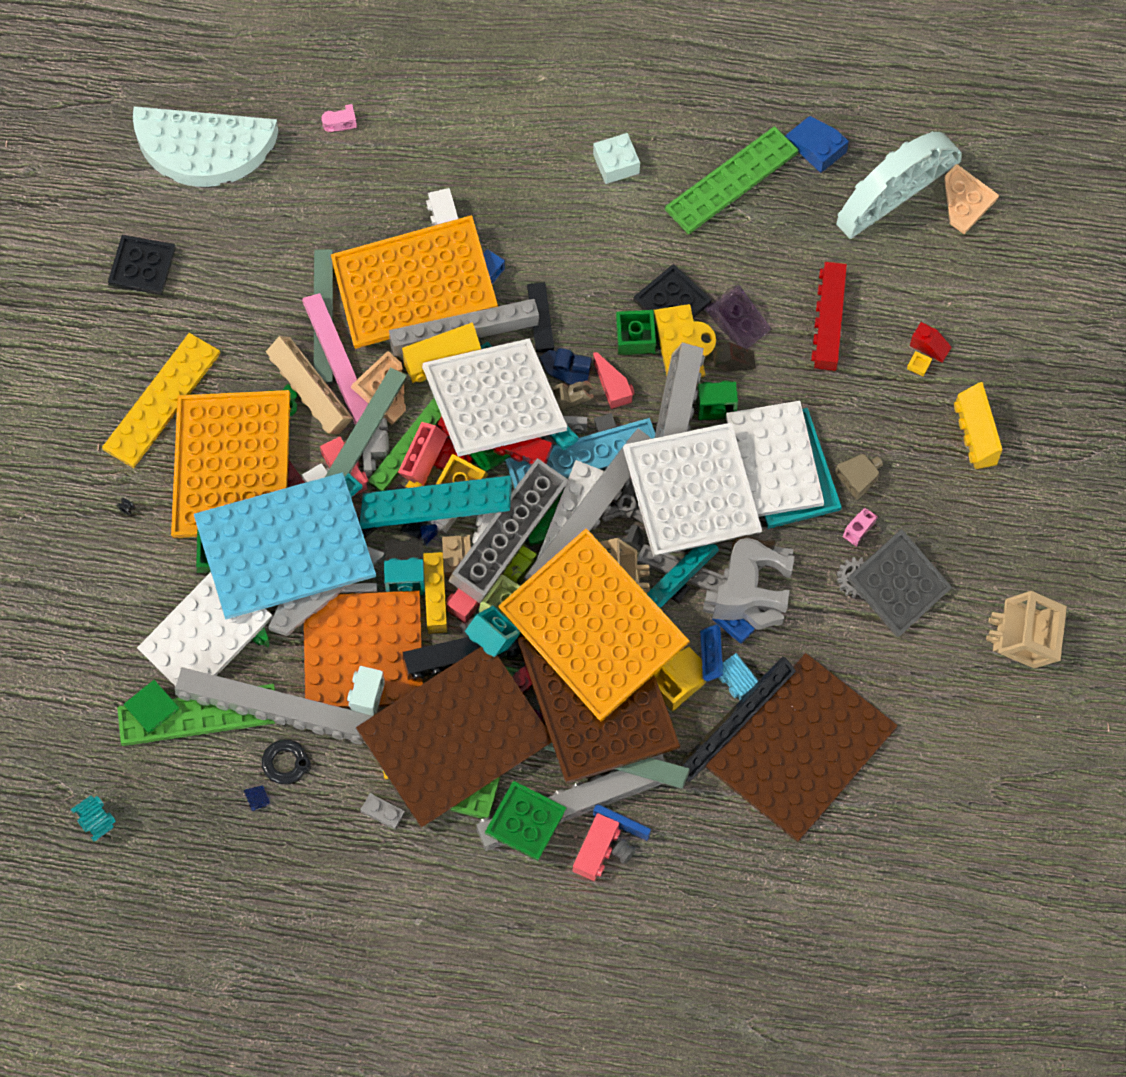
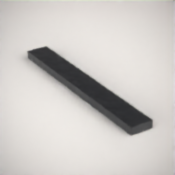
(737, 717)

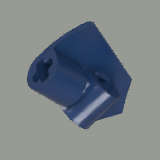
(566, 365)

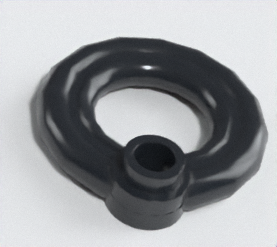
(289, 777)

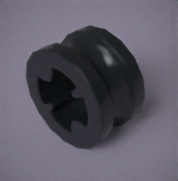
(126, 506)

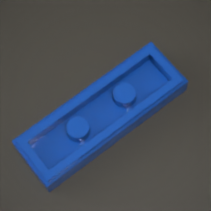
(711, 653)
(624, 823)

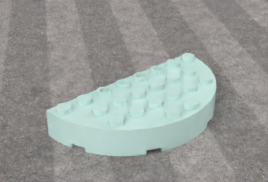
(203, 146)
(897, 180)

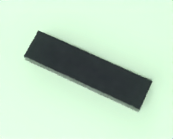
(543, 331)

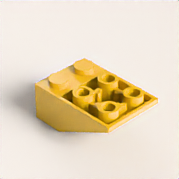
(680, 678)

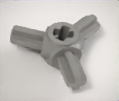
(626, 498)

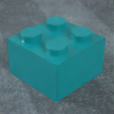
(404, 575)
(492, 631)

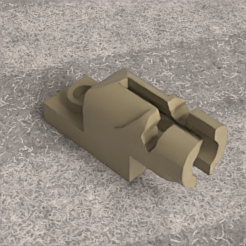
(572, 395)

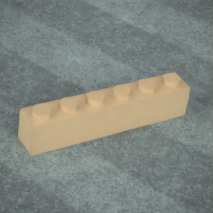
(309, 385)

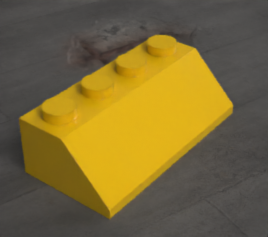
(444, 345)
(978, 427)

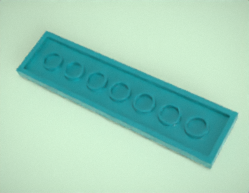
(436, 502)

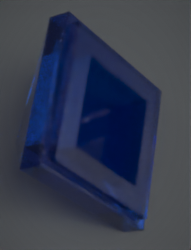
(428, 533)

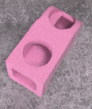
(339, 120)
(859, 526)

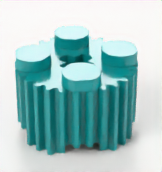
(93, 817)

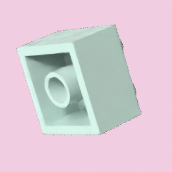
(616, 158)
(366, 691)

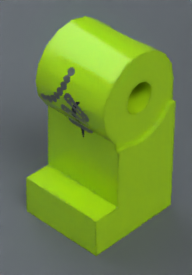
(520, 565)

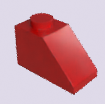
(930, 342)

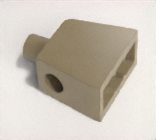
(859, 474)

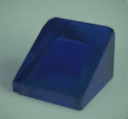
(256, 797)

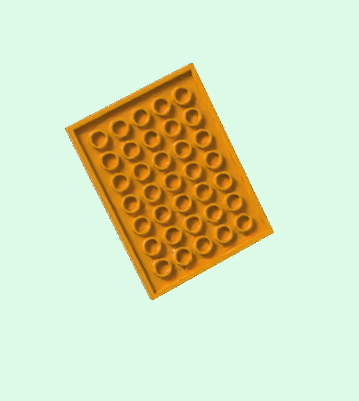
(413, 280)
(227, 451)
(593, 624)

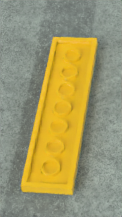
(159, 400)

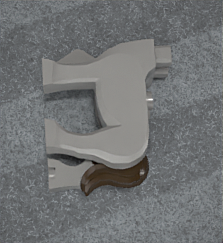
(739, 592)

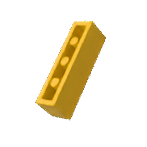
(435, 593)

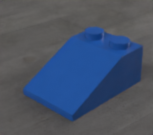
(818, 143)

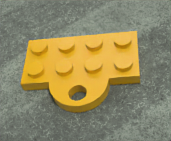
(677, 326)

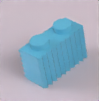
(737, 677)

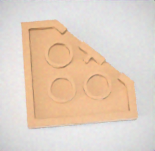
(966, 198)
(369, 382)

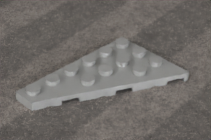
(295, 612)

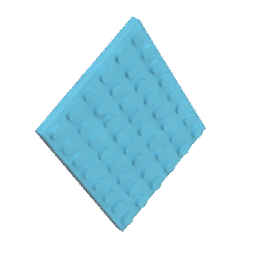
(284, 545)

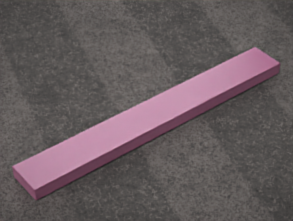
(335, 354)

